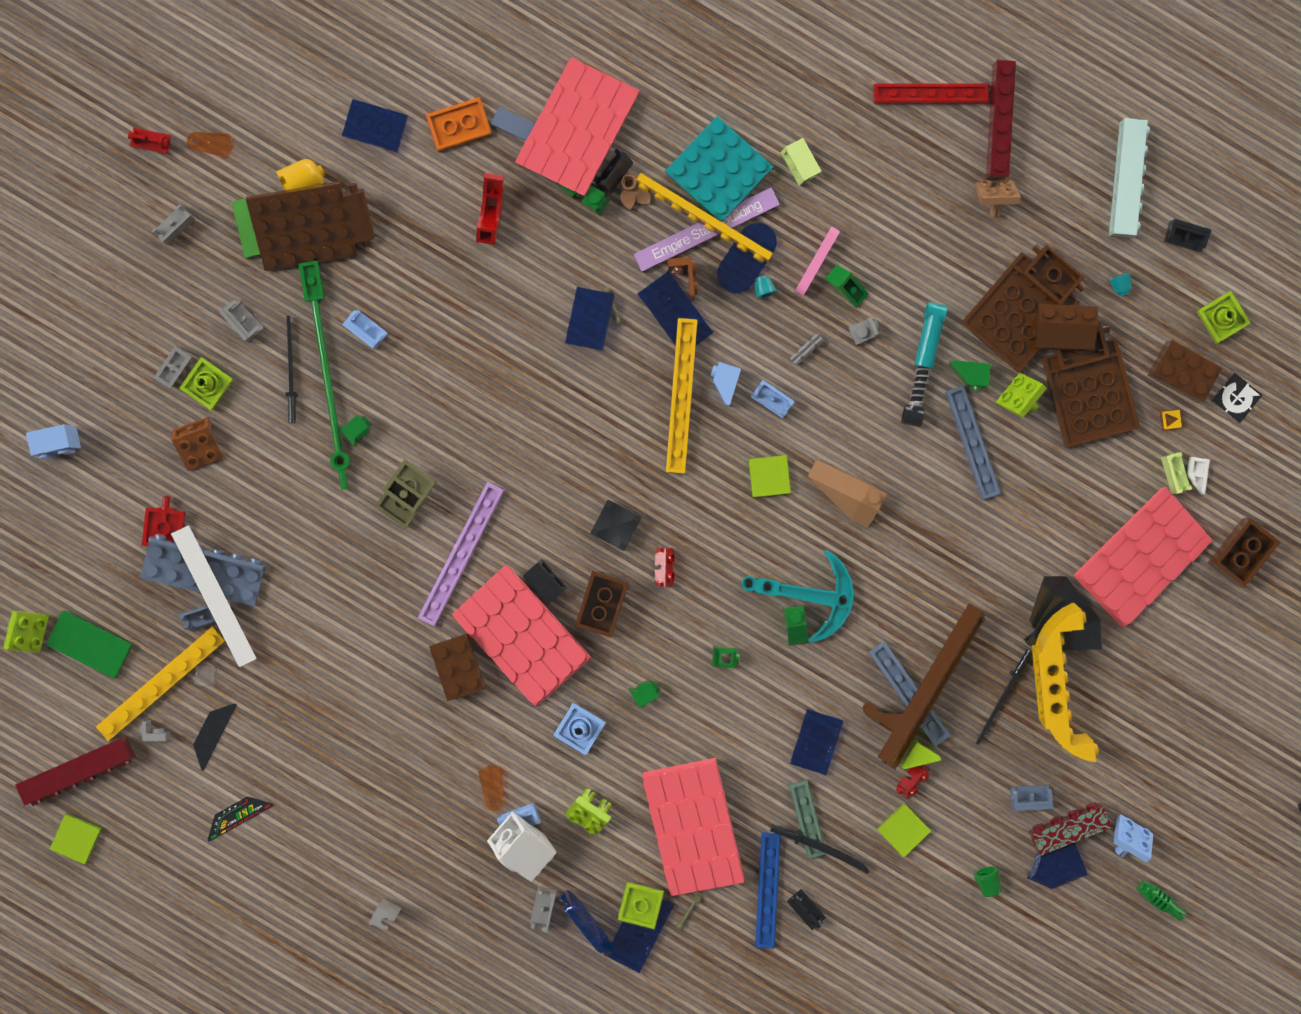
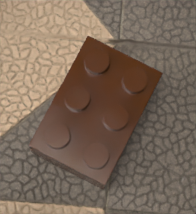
(1184, 371)
(1244, 552)
(602, 603)
(457, 667)

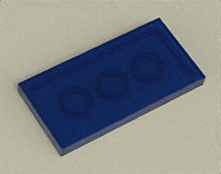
(668, 303)
(634, 942)

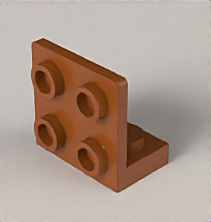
(678, 265)
(196, 444)

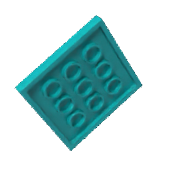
(719, 169)

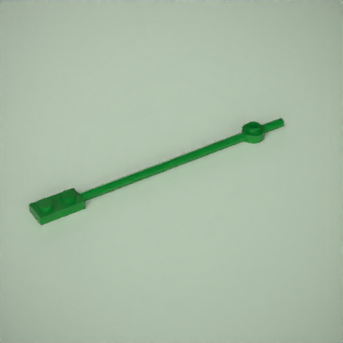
(313, 292)

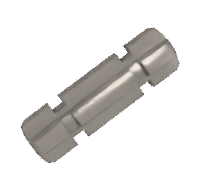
(806, 349)

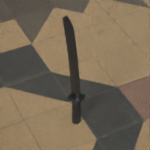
(291, 395)
(1015, 675)
(798, 837)

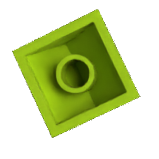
(918, 755)

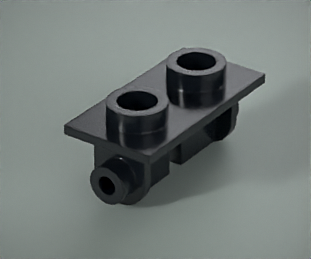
(806, 909)

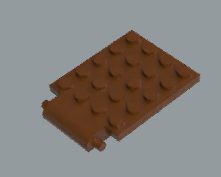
(309, 224)
(1007, 311)
(1090, 391)

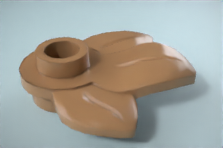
(633, 193)

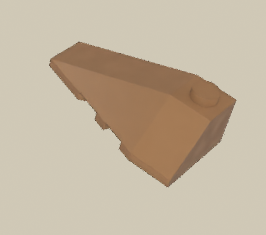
(853, 497)

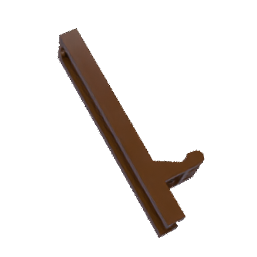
(906, 725)

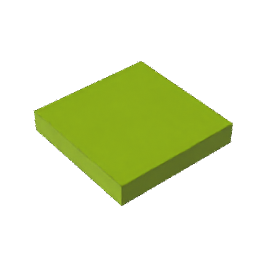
(769, 476)
(903, 830)
(75, 838)
(640, 905)

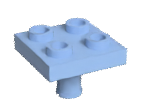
(579, 728)
(1132, 839)

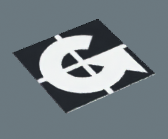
(1237, 397)

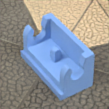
(365, 329)
(772, 399)
(528, 813)

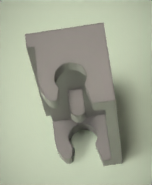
(173, 225)
(241, 320)
(172, 367)
(542, 908)
(386, 911)

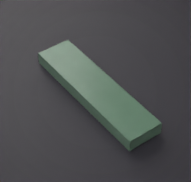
(806, 815)

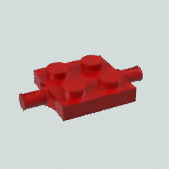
(162, 521)

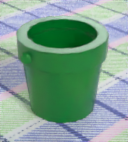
(988, 881)

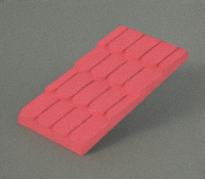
(577, 126)
(1143, 557)
(521, 636)
(693, 827)

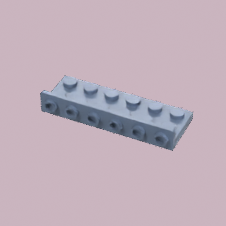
(236, 577)

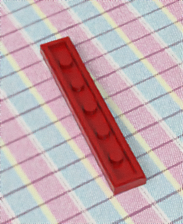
(931, 93)

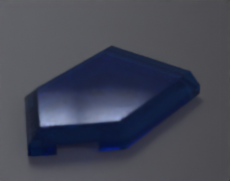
(1057, 867)

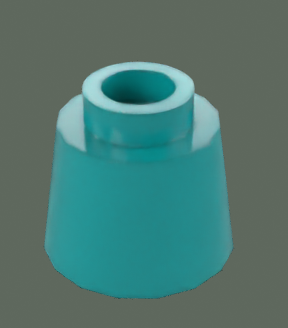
(1121, 284)
(764, 287)

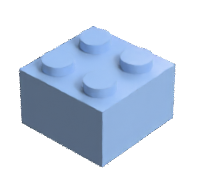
(53, 441)

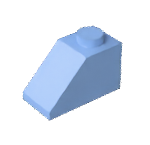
(725, 380)

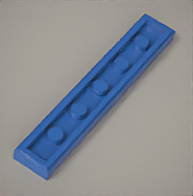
(767, 890)

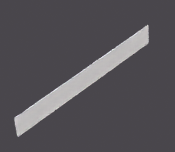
(213, 596)

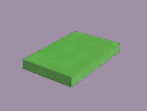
(245, 229)

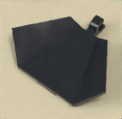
(1052, 596)

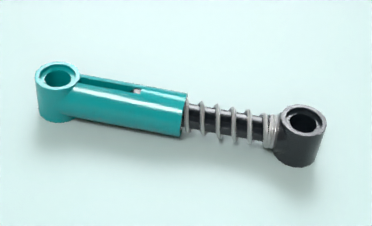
(933, 320)

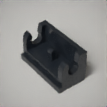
(614, 172)
(1187, 235)
(545, 581)

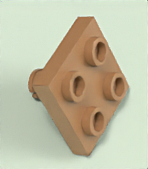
(997, 194)

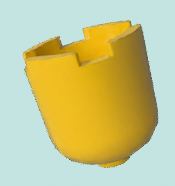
(301, 174)

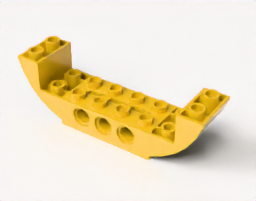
(1053, 700)

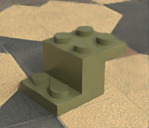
(405, 494)

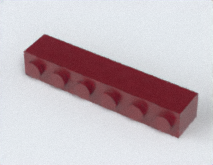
(1000, 120)
(78, 769)

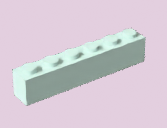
(1128, 178)

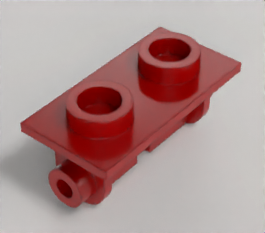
(149, 140)
(666, 575)
(909, 786)

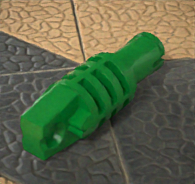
(1160, 900)

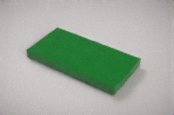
(89, 644)

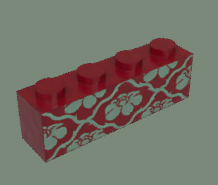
(1069, 829)

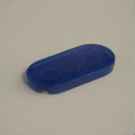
(740, 269)
(586, 923)

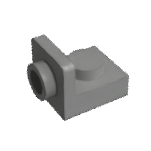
(864, 330)
(156, 735)

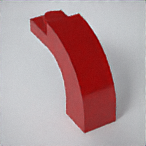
(491, 209)

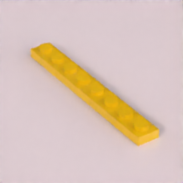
(696, 214)
(681, 395)
(160, 683)

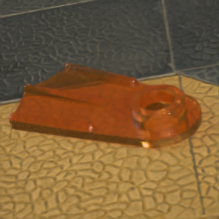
(211, 143)
(492, 786)

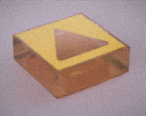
(1170, 419)

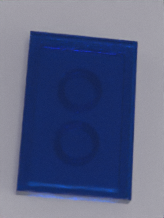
(375, 125)
(589, 318)
(816, 741)

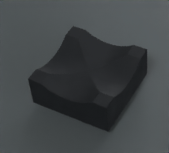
(616, 525)

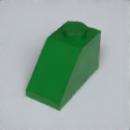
(846, 285)
(972, 373)
(795, 624)

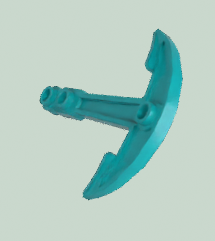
(824, 597)

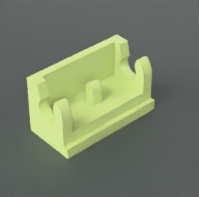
(800, 161)
(1176, 473)

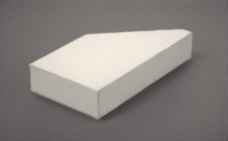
(1198, 473)

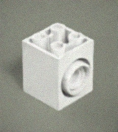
(521, 847)

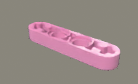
(817, 261)

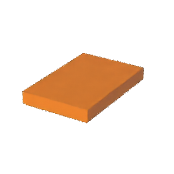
(458, 124)

